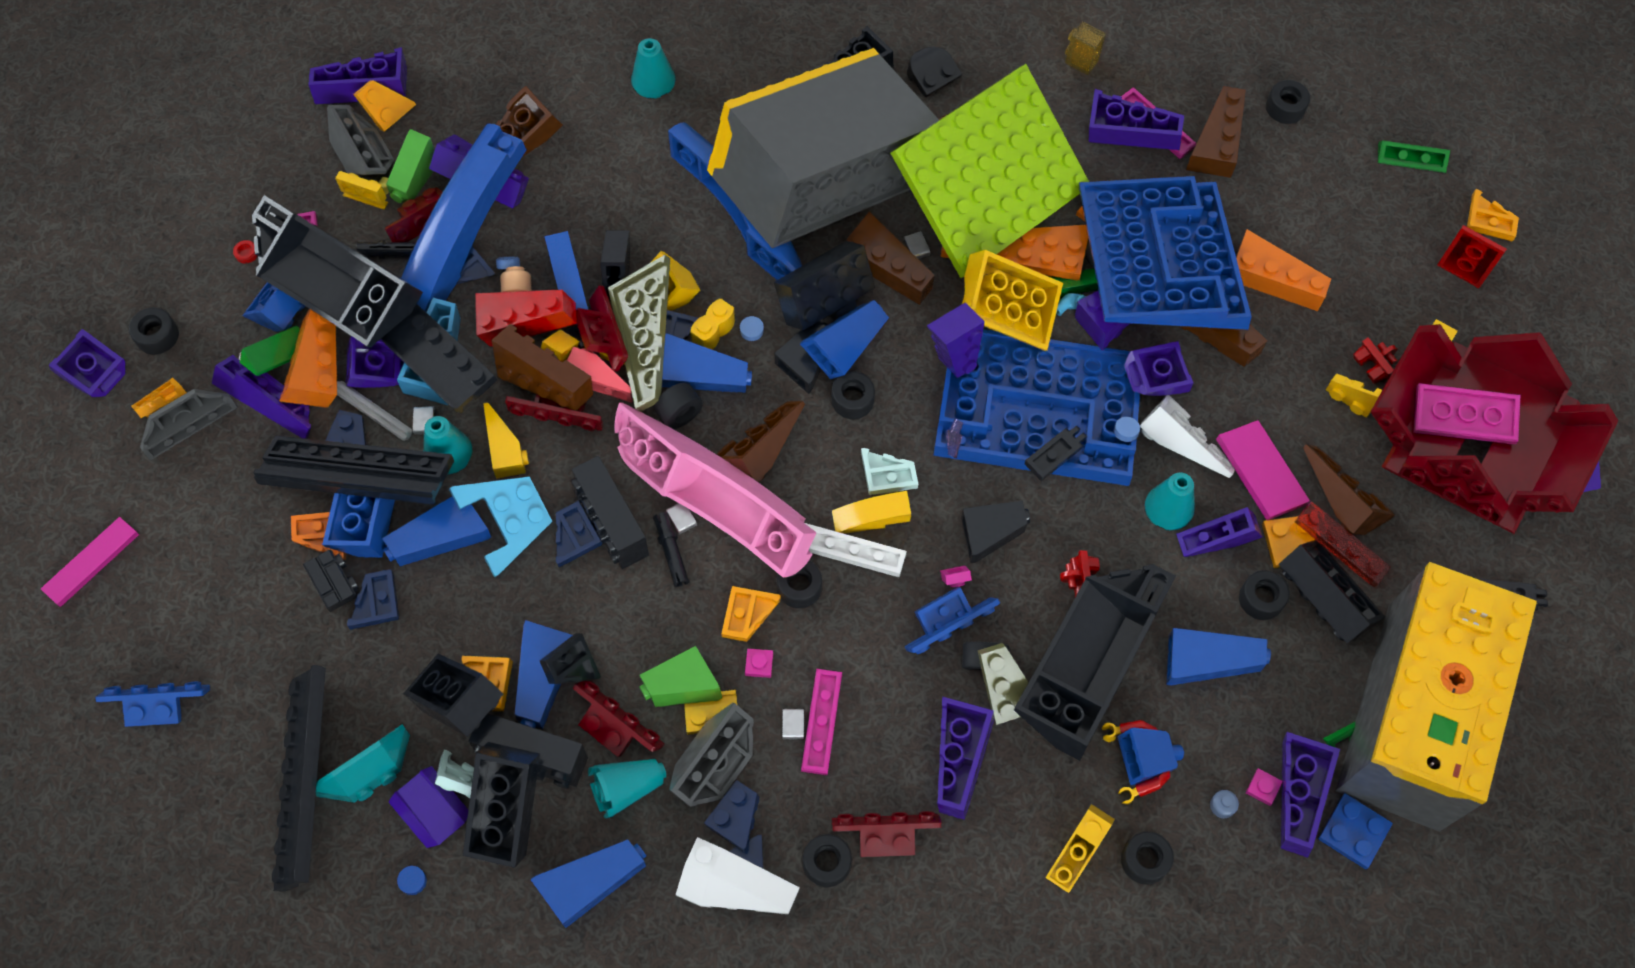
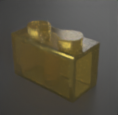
(1084, 47)

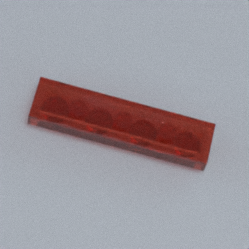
(1342, 544)

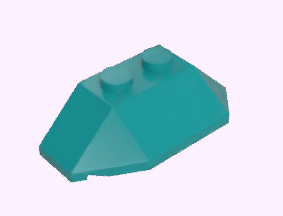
(366, 770)

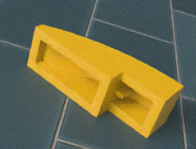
(872, 513)

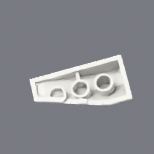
(1170, 428)
(725, 880)

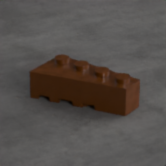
(1236, 344)

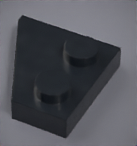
(570, 662)

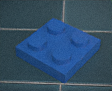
(1355, 831)

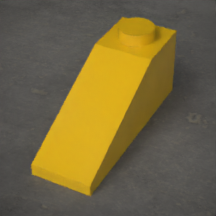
(505, 449)

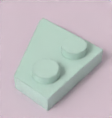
(887, 473)
(453, 776)

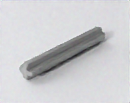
(373, 411)

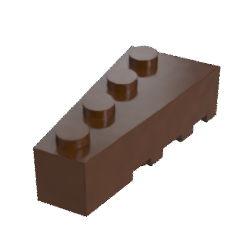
(1219, 141)
(892, 261)
(539, 370)

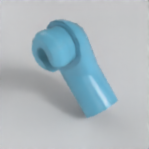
(1069, 301)

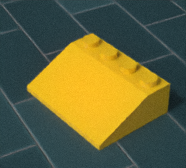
(1012, 298)

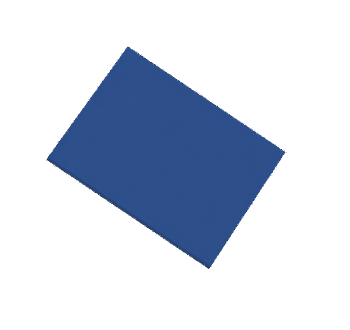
(1164, 253)
(1030, 395)

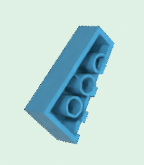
(448, 317)

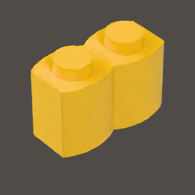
(715, 324)

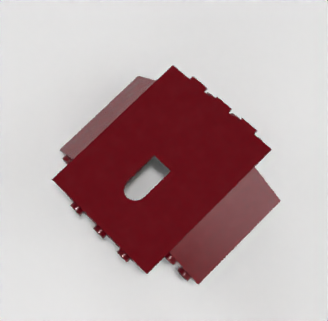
(1556, 434)

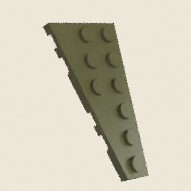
(641, 317)

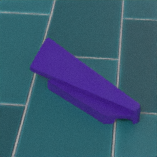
(262, 395)

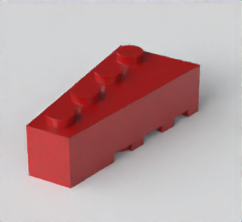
(526, 310)

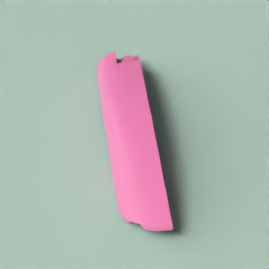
(714, 490)

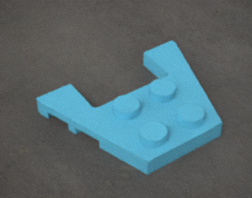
(515, 510)

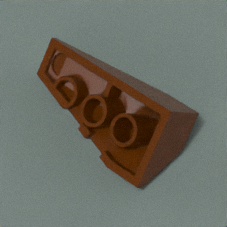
(764, 442)

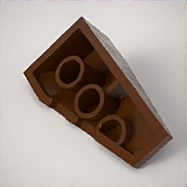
(529, 120)
(1351, 505)

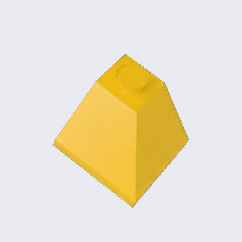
(681, 286)

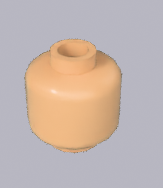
(515, 280)

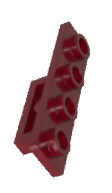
(414, 216)
(601, 330)
(548, 410)
(612, 724)
(887, 834)

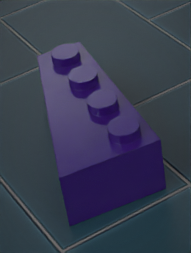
(339, 82)
(450, 154)
(961, 754)
(1305, 787)

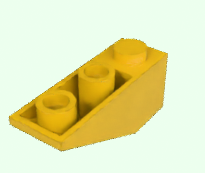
(1080, 848)

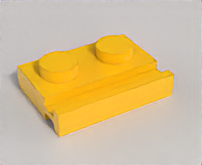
(362, 190)
(699, 713)

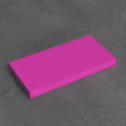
(1467, 413)
(1262, 470)

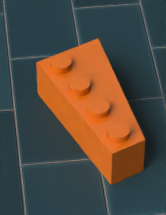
(1279, 273)
(313, 364)

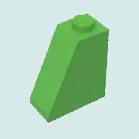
(411, 167)
(680, 681)

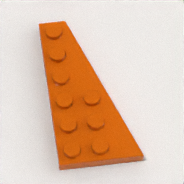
(1049, 250)

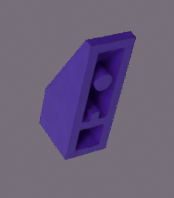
(1220, 533)

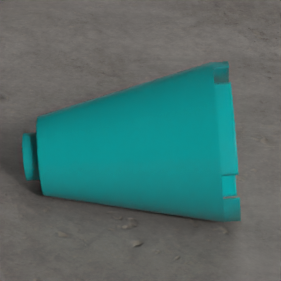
(652, 71)
(444, 437)
(1171, 502)
(624, 783)

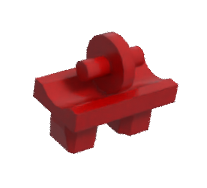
(1370, 352)
(1079, 569)

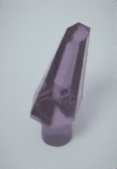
(954, 438)

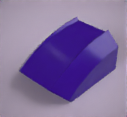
(89, 365)
(372, 365)
(1158, 370)
(428, 808)

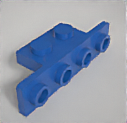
(946, 615)
(152, 705)

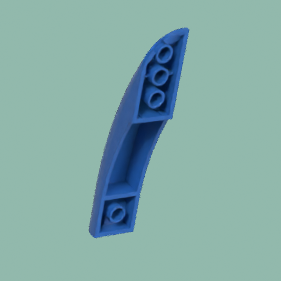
(693, 154)
(459, 214)

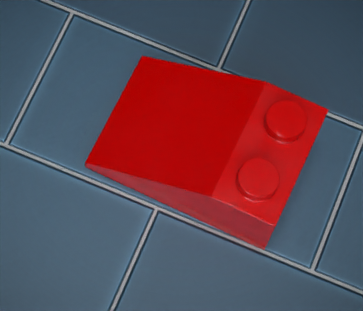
(1471, 256)

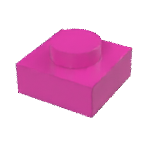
(956, 576)
(759, 663)
(1264, 787)

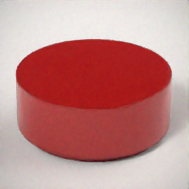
(244, 251)

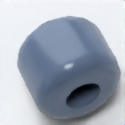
(1224, 804)

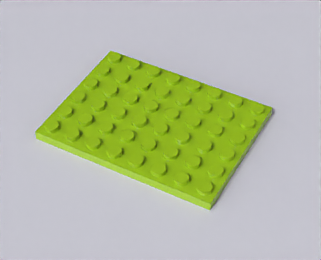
(991, 168)

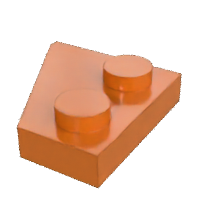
(310, 531)

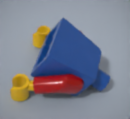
(1146, 756)

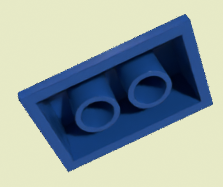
(273, 309)
(358, 525)

